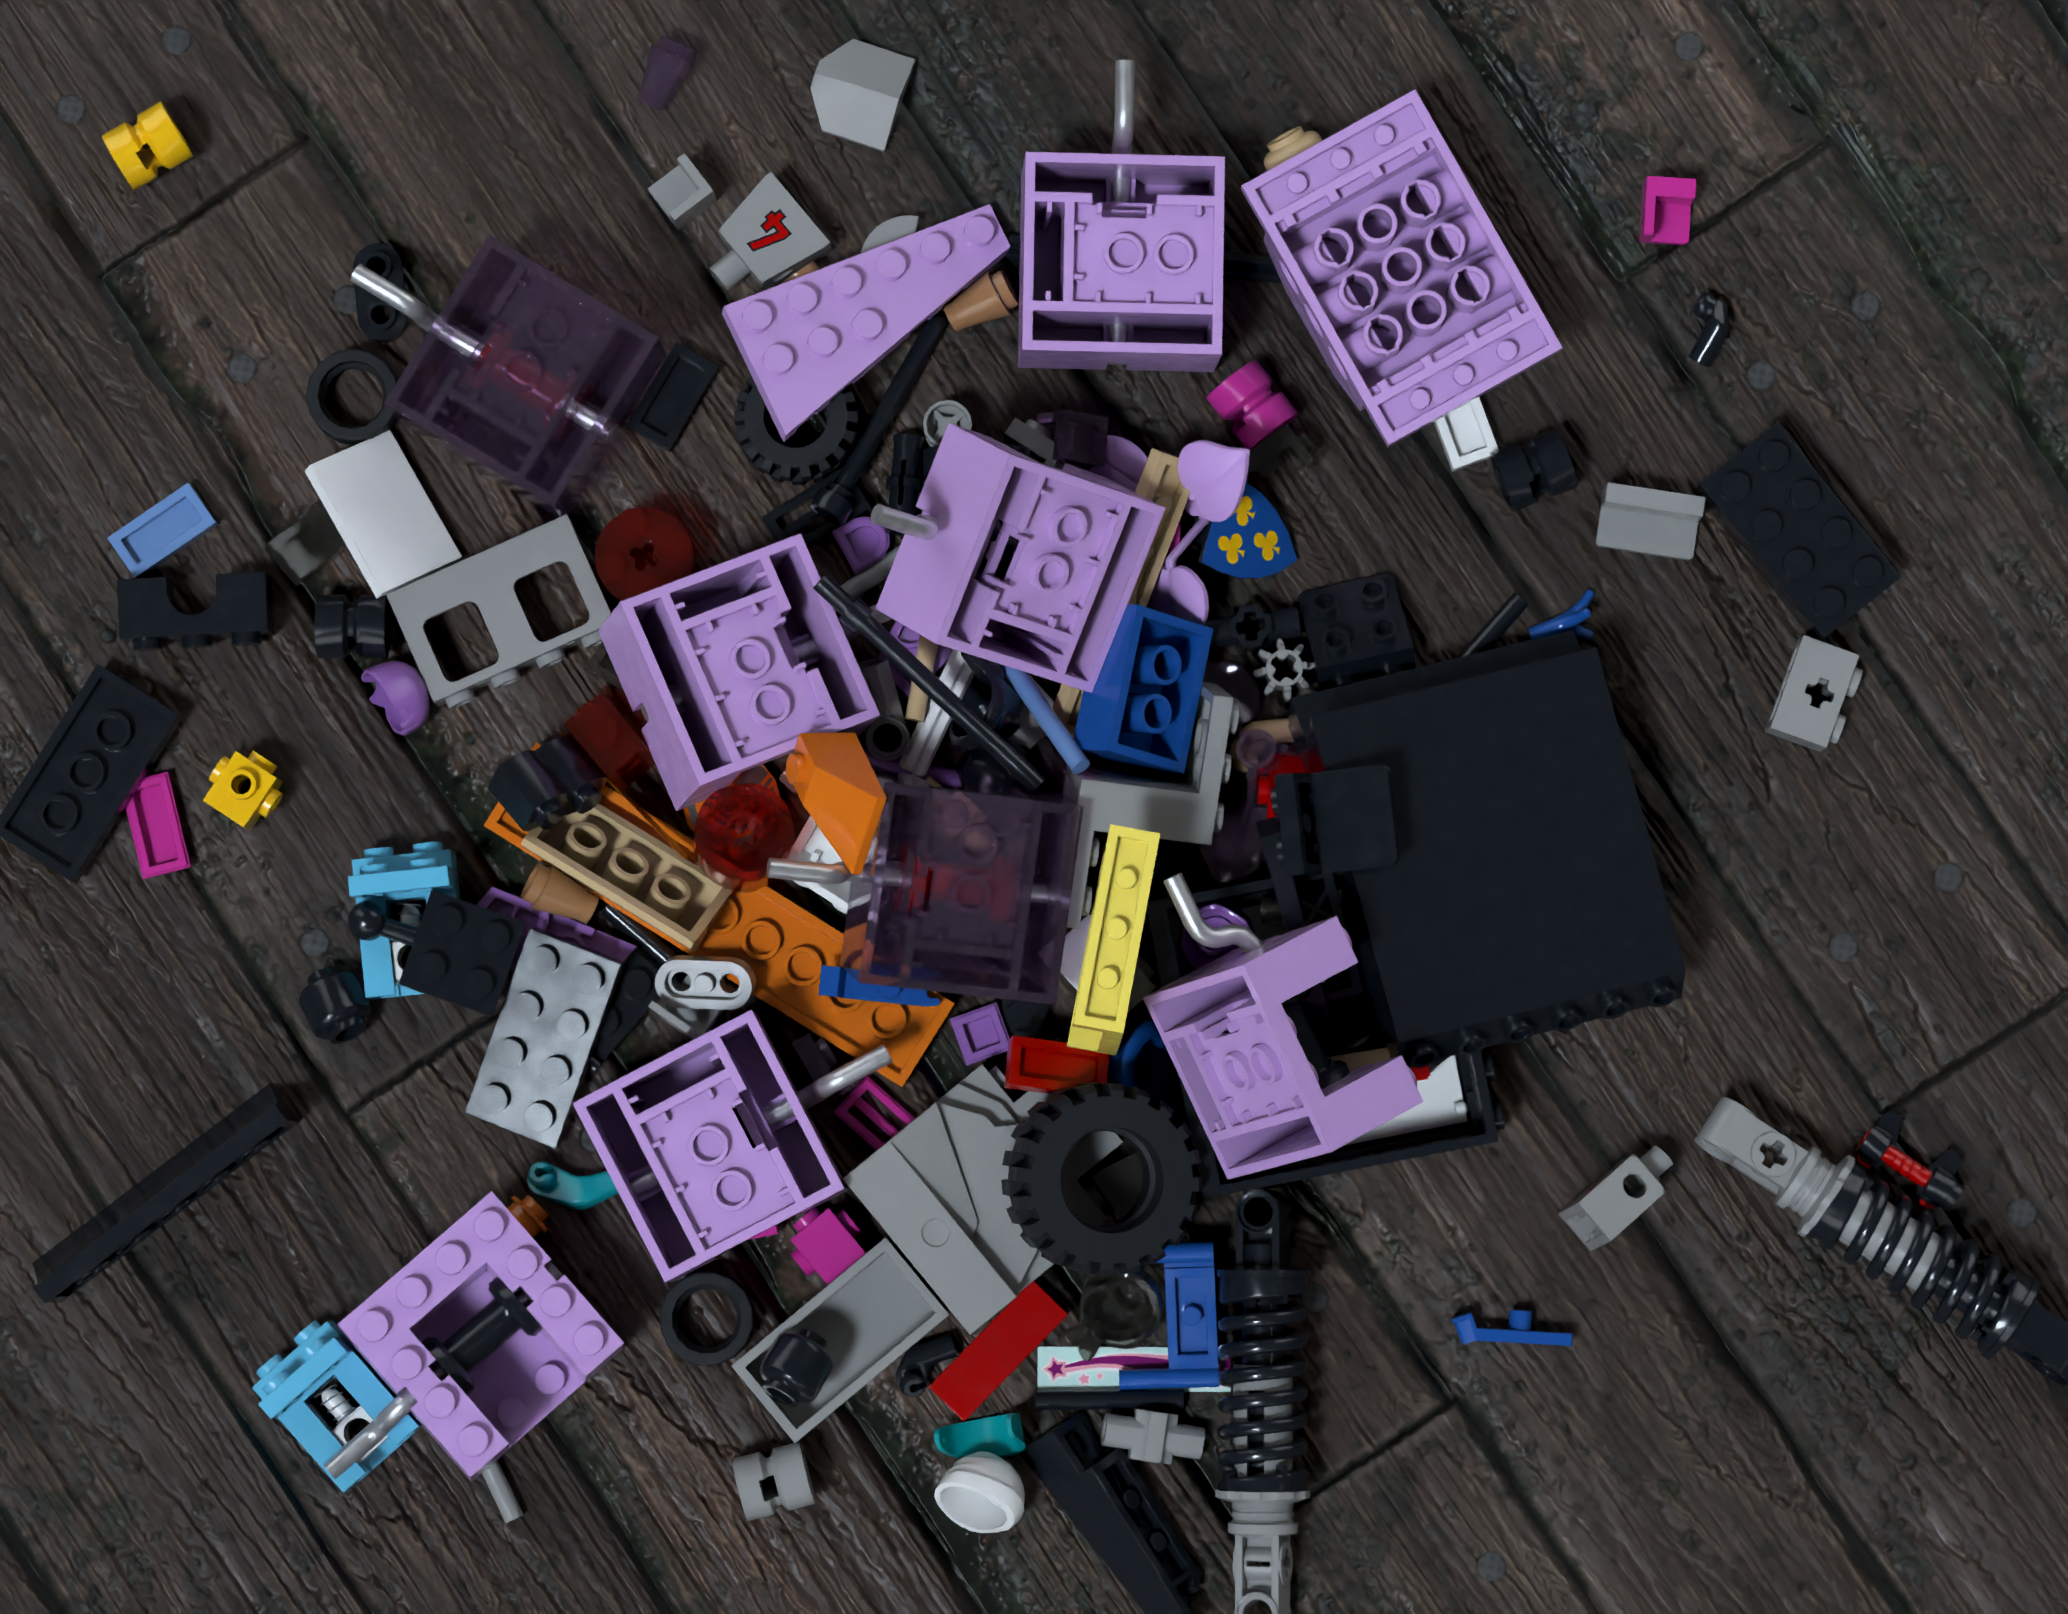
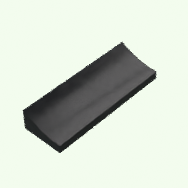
(162, 1195)

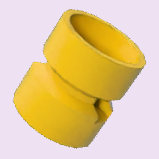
(162, 135)

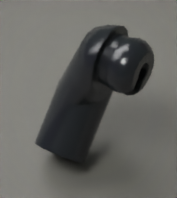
(1715, 329)
(918, 1362)

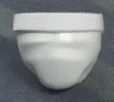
(982, 1493)

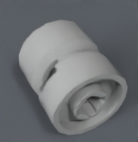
(791, 1478)

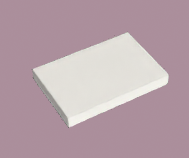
(383, 514)

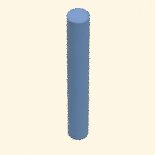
(1047, 719)

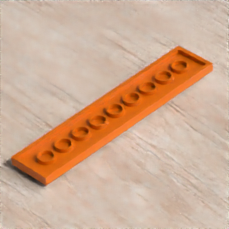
(786, 955)

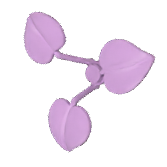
(1216, 485)

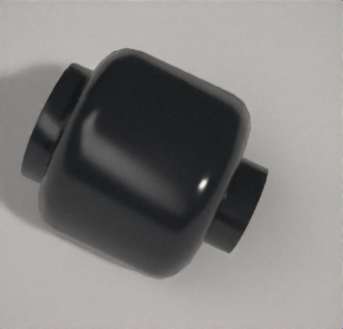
(335, 1005)
(796, 1367)

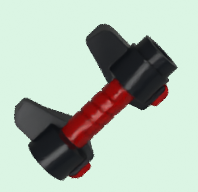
(1932, 1184)

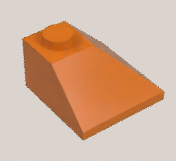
(838, 792)

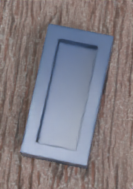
(162, 531)

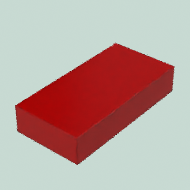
(1051, 1065)

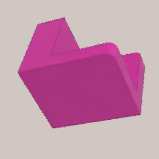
(1666, 210)

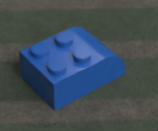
(1146, 692)

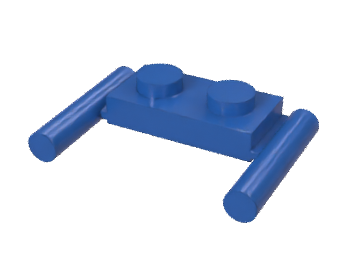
(1190, 1322)

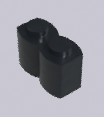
(548, 783)

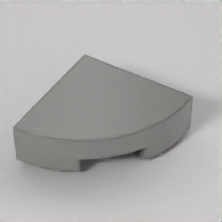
(890, 231)

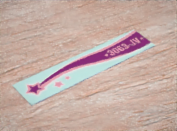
(1066, 1370)

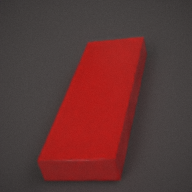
(998, 1350)

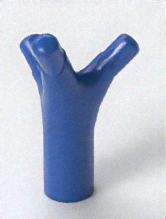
(1567, 621)

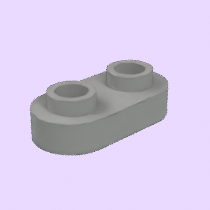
(707, 982)

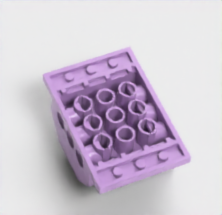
(1398, 270)

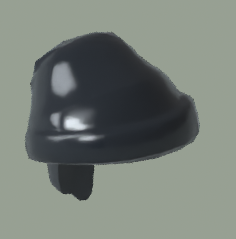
(991, 700)

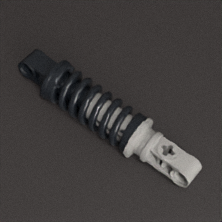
(1852, 1208)
(1263, 1402)

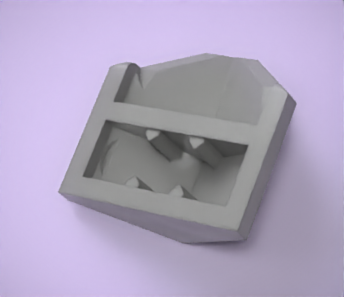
(860, 92)

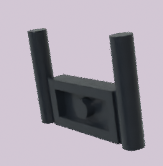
(634, 988)

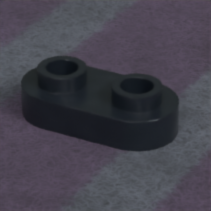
(368, 303)

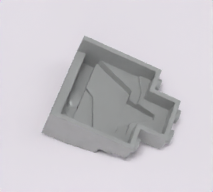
(944, 1201)

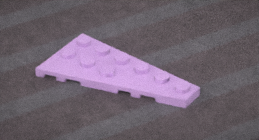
(841, 320)

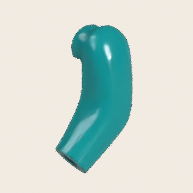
(569, 1189)

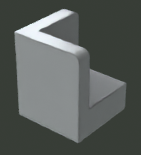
(682, 193)

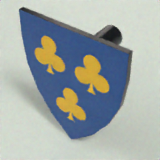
(1249, 542)

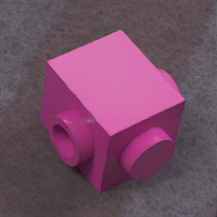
(826, 1243)

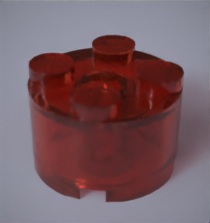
(636, 533)
(735, 810)

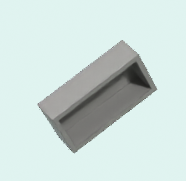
(868, 1323)

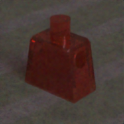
(609, 740)

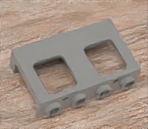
(489, 583)

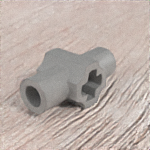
(1152, 1436)

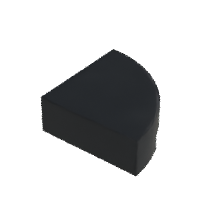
(1024, 1017)

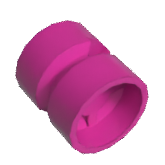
(1251, 404)

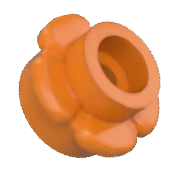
(529, 1214)

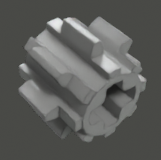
(1286, 683)

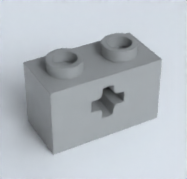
(1809, 665)

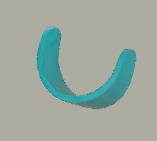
(993, 1434)

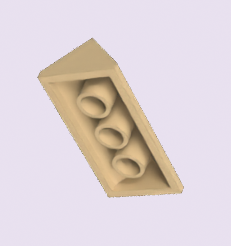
(632, 872)

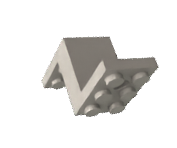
(1173, 806)

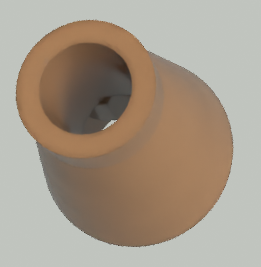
(983, 301)
(557, 894)

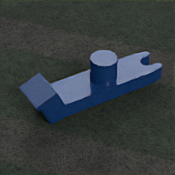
(839, 983)
(1518, 1331)

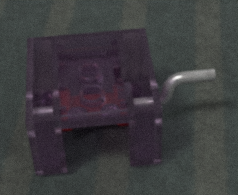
(520, 374)
(993, 883)

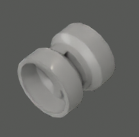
(940, 415)

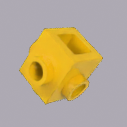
(226, 791)

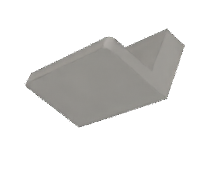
(1649, 521)

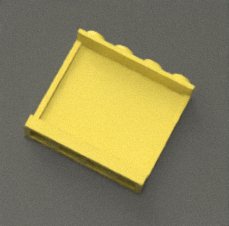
(1113, 940)

